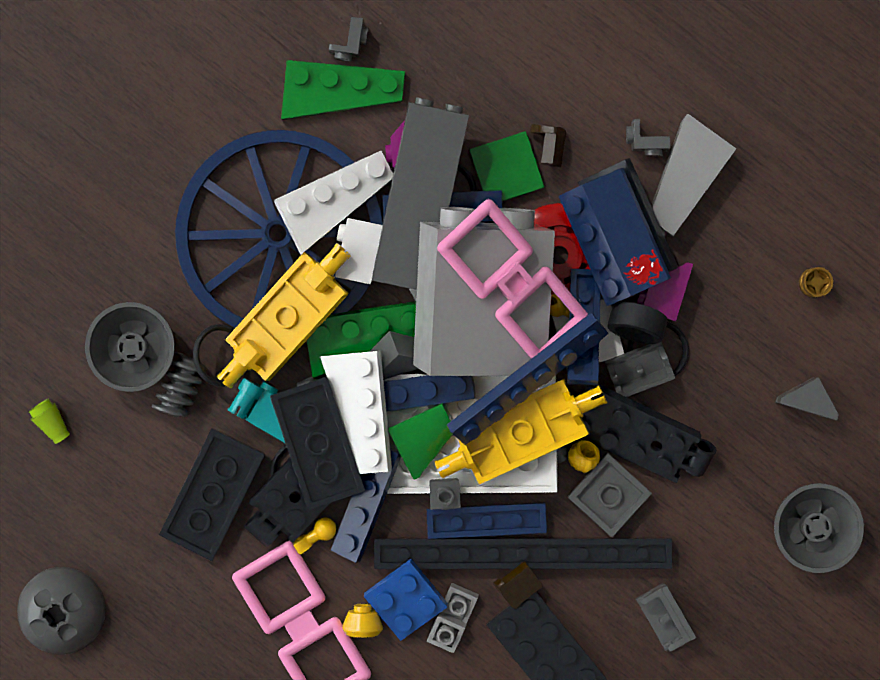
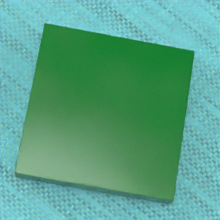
(507, 166)

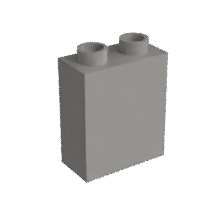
(455, 327)

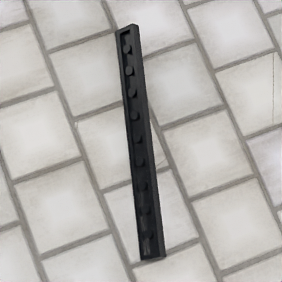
(536, 552)

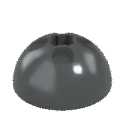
(109, 346)
(832, 537)
(75, 600)

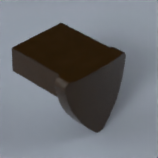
(553, 143)
(518, 585)

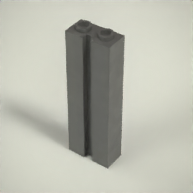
(419, 186)

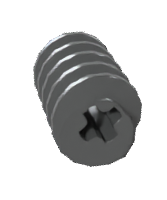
(179, 387)

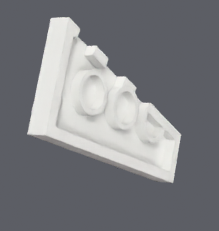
(329, 200)
(360, 399)

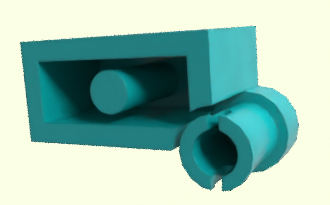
(257, 406)

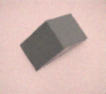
(396, 354)
(811, 398)

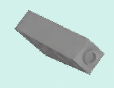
(689, 171)

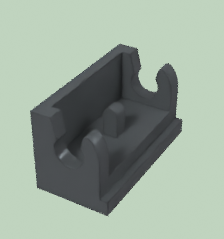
(640, 369)
(665, 617)

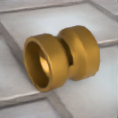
(821, 281)

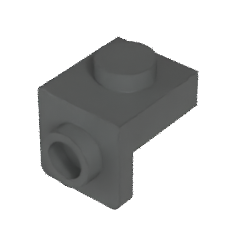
(357, 35)
(651, 145)
(444, 493)

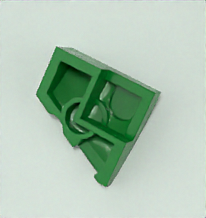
(422, 438)

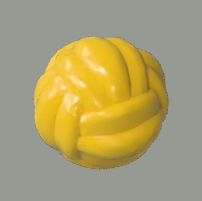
(583, 456)

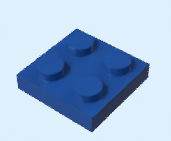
(405, 599)

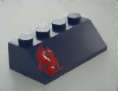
(614, 236)

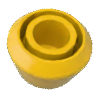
(362, 622)

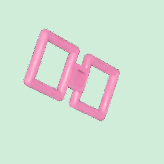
(510, 277)
(299, 619)

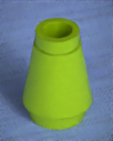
(49, 420)

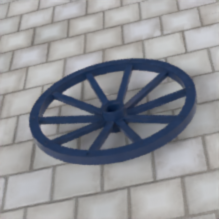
(201, 179)

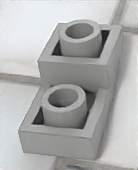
(452, 621)

